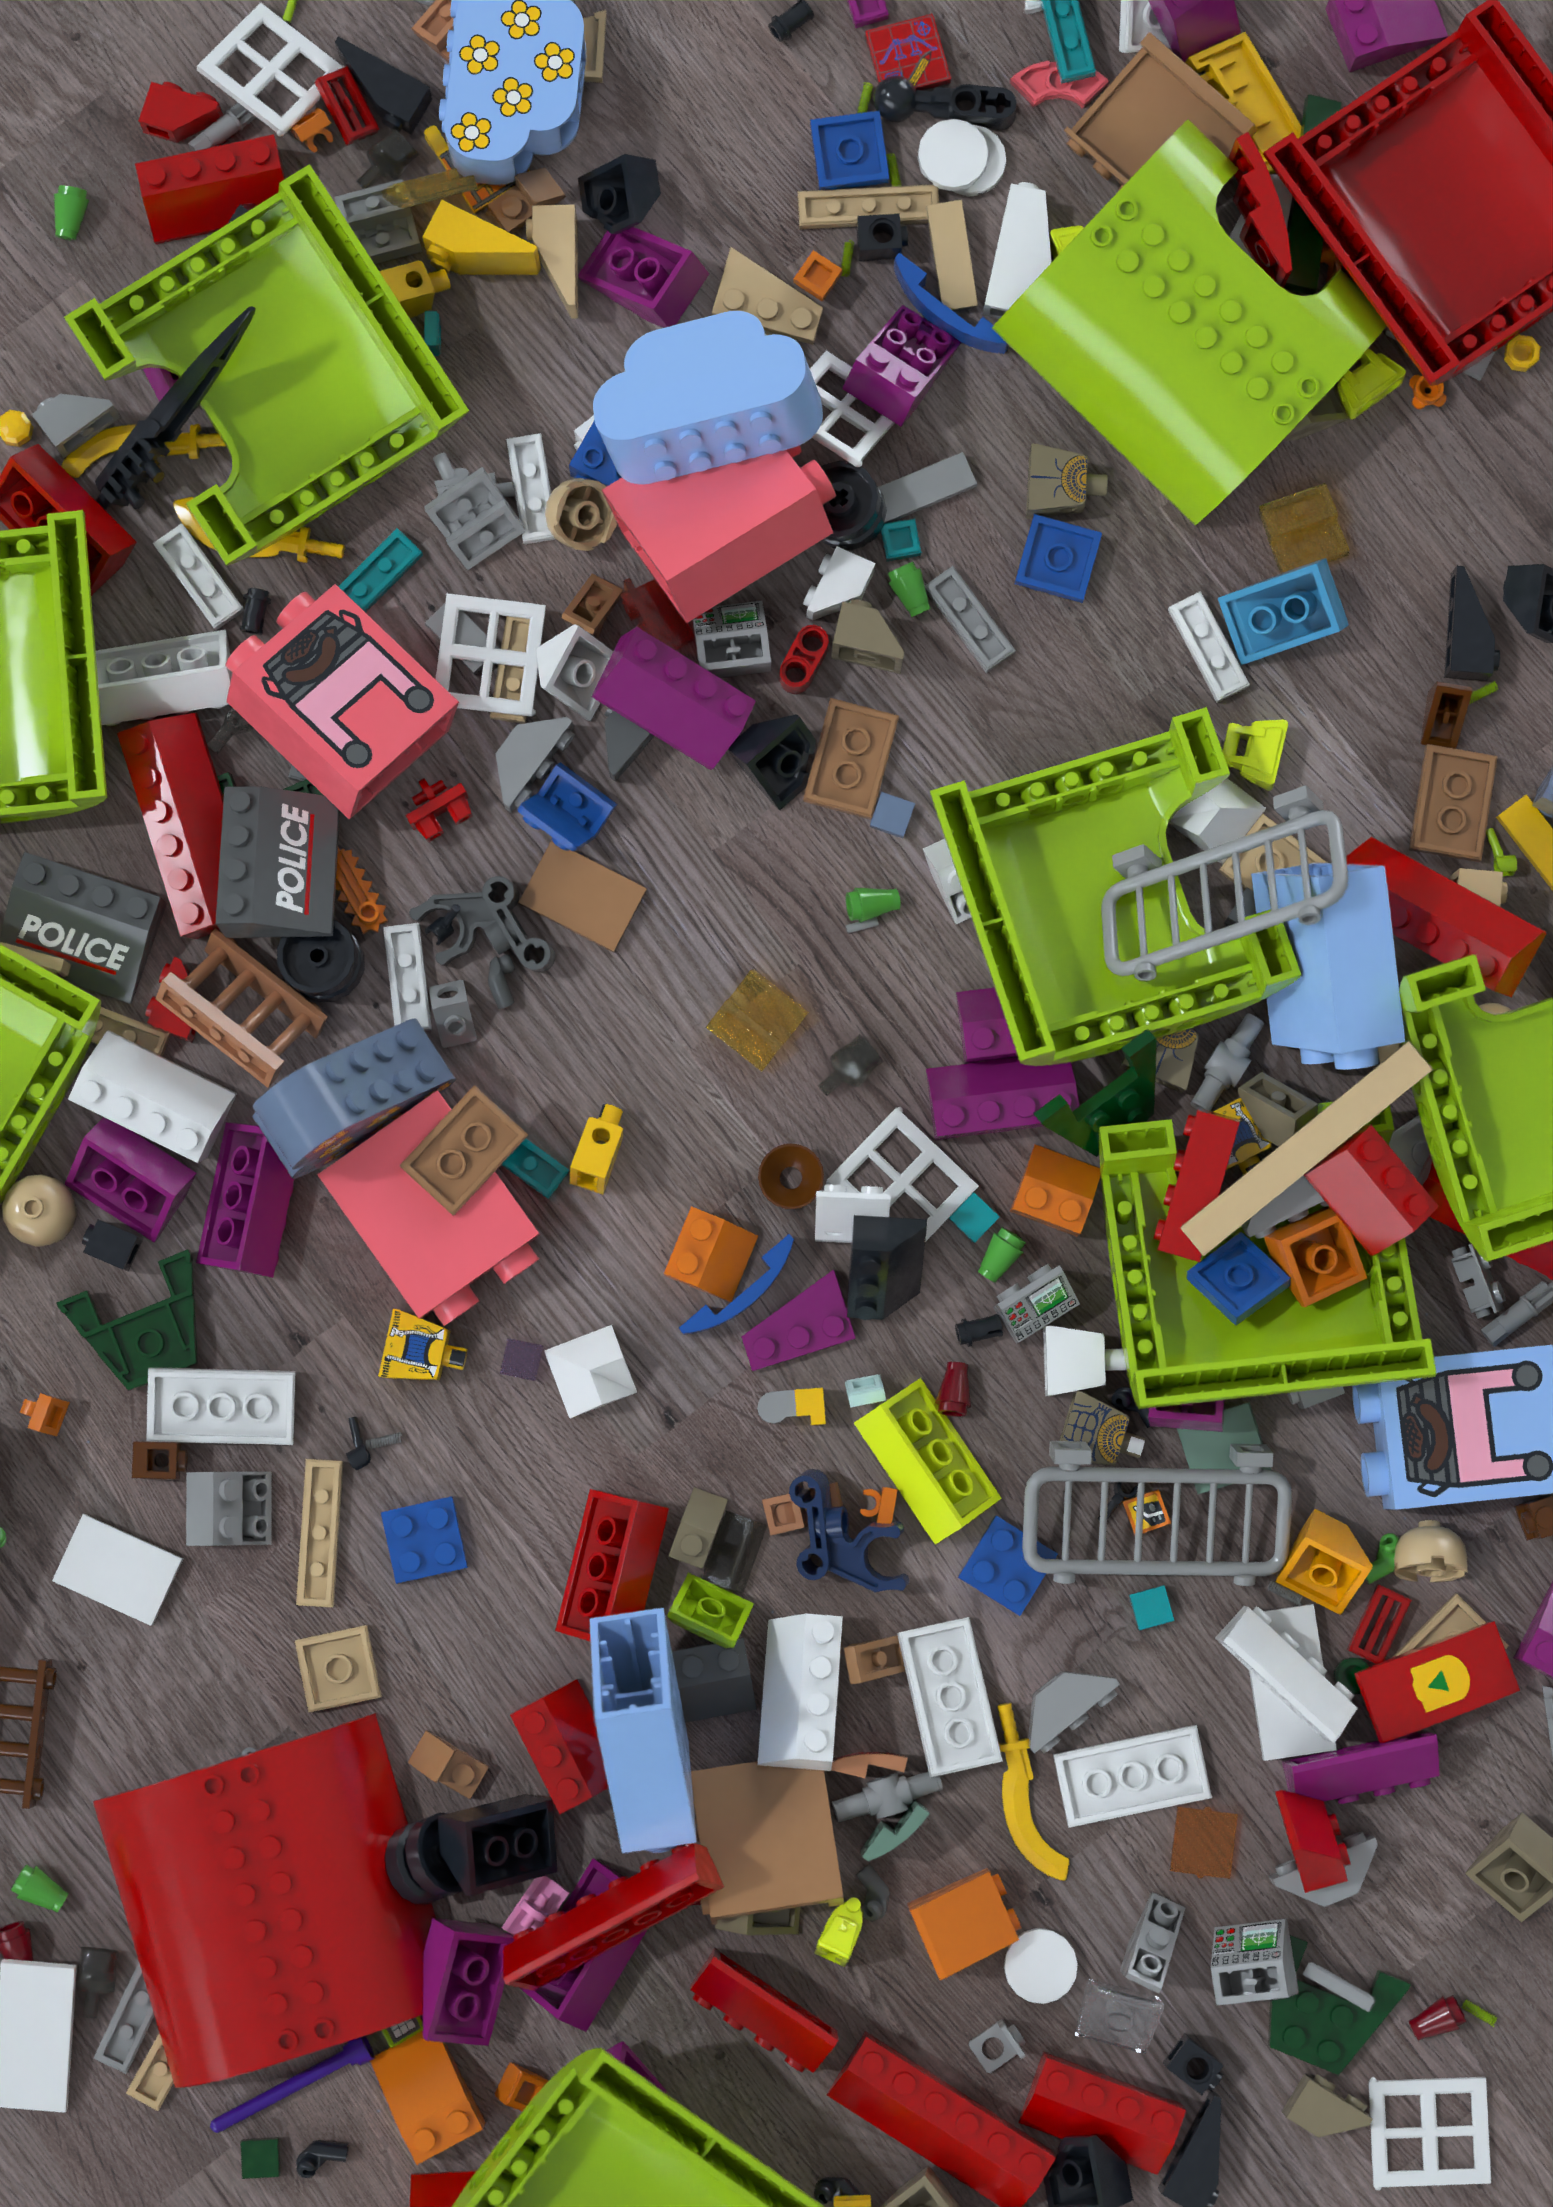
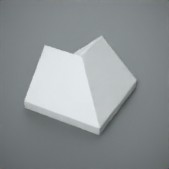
(572, 668)
(1218, 816)
(590, 1371)

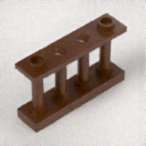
(45, 1680)

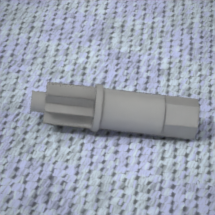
(222, 129)
(1519, 1313)

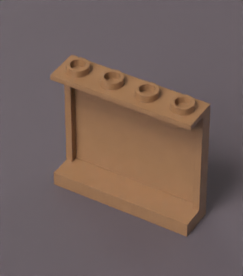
(1145, 110)
(766, 1838)

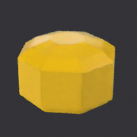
(1522, 353)
(15, 428)

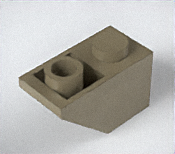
(1323, 2111)

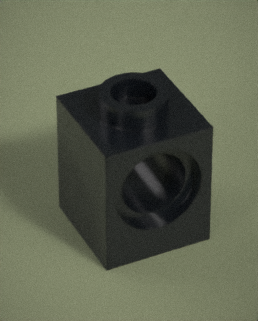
(872, 250)
(111, 1244)
(1180, 2056)

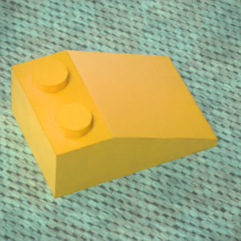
(476, 247)

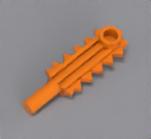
(356, 893)

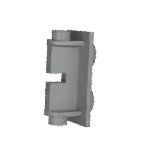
(1485, 1291)

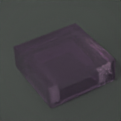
(521, 1359)

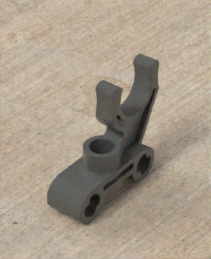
(496, 919)

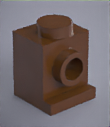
(145, 1456)
(1536, 1517)

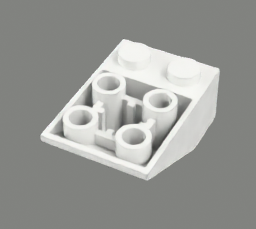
(837, 1209)

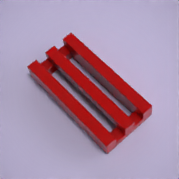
(335, 110)
(1366, 1618)

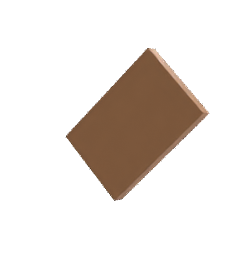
(851, 758)
(1453, 803)
(583, 896)
(463, 1150)

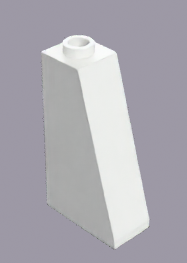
(1021, 248)

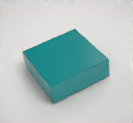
(432, 332)
(900, 540)
(974, 1217)
(1151, 1607)

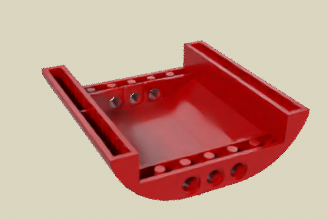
(1441, 193)
(269, 1902)

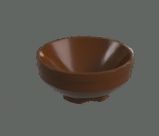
(795, 1157)

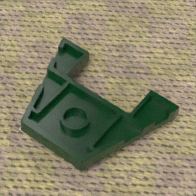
(1121, 1102)
(150, 1337)
(1325, 2026)

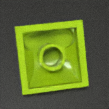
(709, 1611)

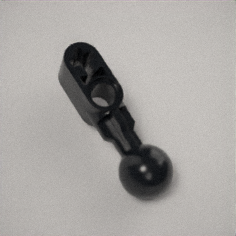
(898, 100)

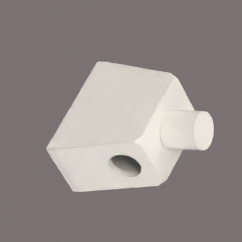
(1077, 1360)

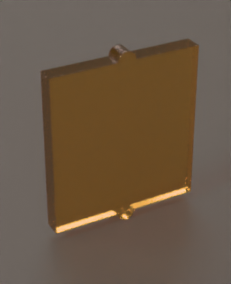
(1203, 1842)

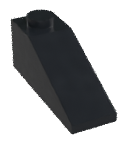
(393, 93)
(1469, 635)
(1195, 2168)

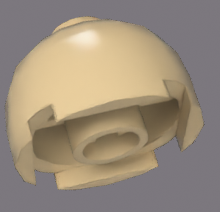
(579, 514)
(39, 1210)
(1430, 1553)

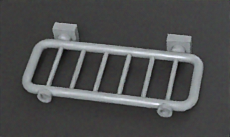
(1144, 868)
(1074, 1453)

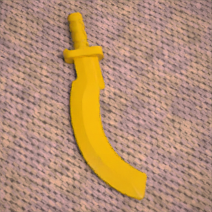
(112, 438)
(295, 542)
(1016, 1801)

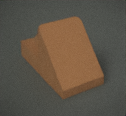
(516, 204)
(592, 605)
(874, 1659)
(448, 1764)

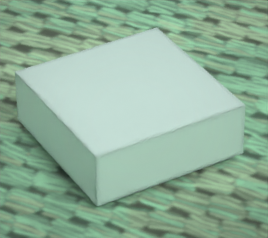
(865, 1390)

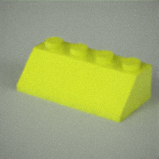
(927, 1461)

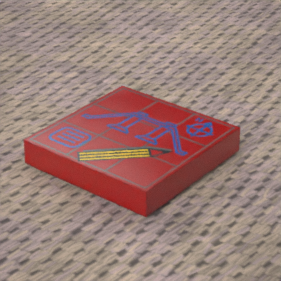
(909, 51)

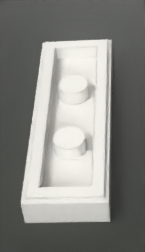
(530, 485)
(198, 576)
(1208, 647)
(407, 974)

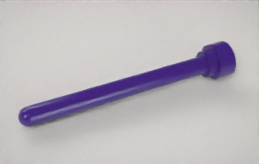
(354, 2052)

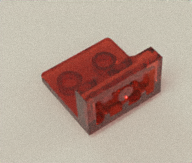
(656, 613)

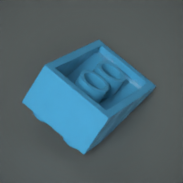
(1283, 611)

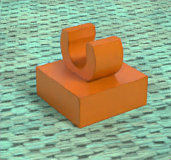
(311, 125)
(817, 276)
(45, 1414)
(884, 1504)

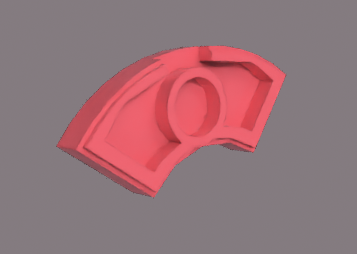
(1043, 83)

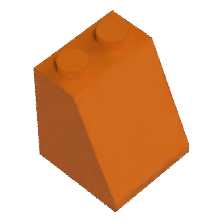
(964, 1922)

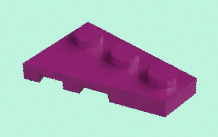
(801, 1326)

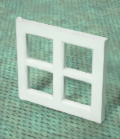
(270, 69)
(842, 409)
(489, 655)
(903, 1182)
(1429, 2132)

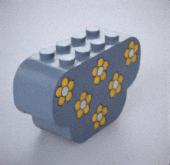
(349, 1096)

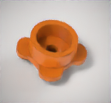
(1422, 399)

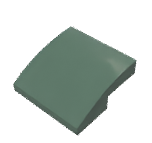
(1212, 1448)
(886, 1838)

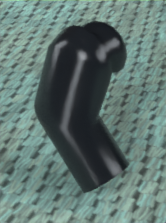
(1124, 1400)
(317, 2154)
(834, 2186)

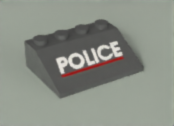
(277, 863)
(84, 920)

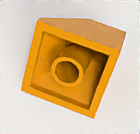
(1325, 1563)

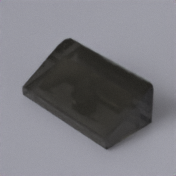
(734, 1552)

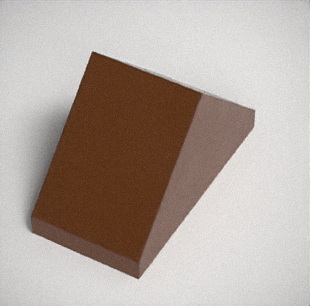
(1445, 714)

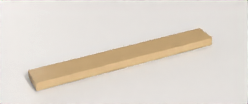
(1306, 1148)

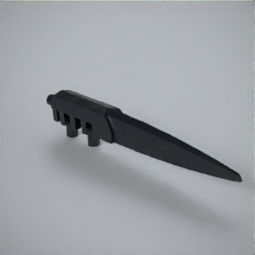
(139, 452)

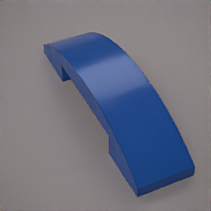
(912, 281)
(706, 1319)

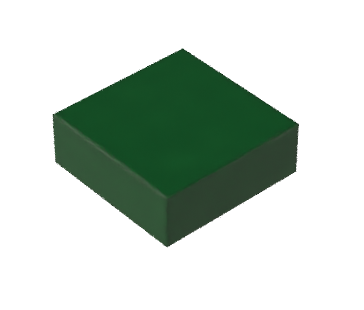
(260, 2158)

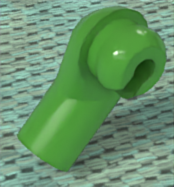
(1385, 1558)

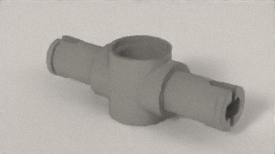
(1227, 1063)
(886, 1796)

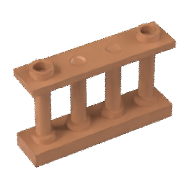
(220, 1030)

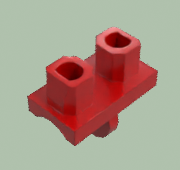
(425, 816)

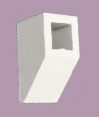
(843, 579)
(946, 879)

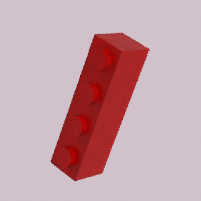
(1199, 1178)

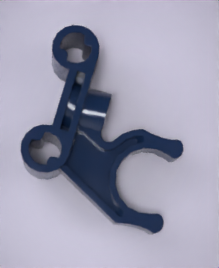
(831, 1540)

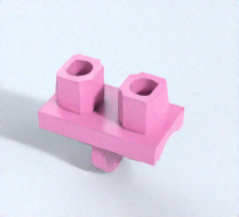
(537, 1903)

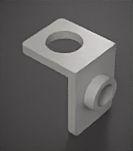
(452, 1014)
(1011, 2040)

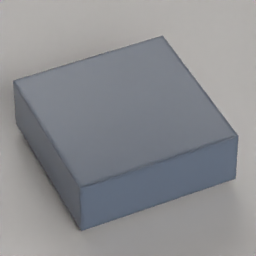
(892, 815)

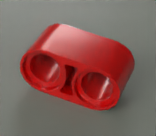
(805, 660)

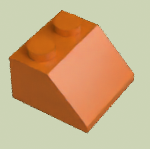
(1056, 1190)
(710, 1254)
(1316, 1256)

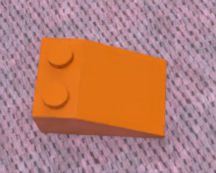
(427, 2096)

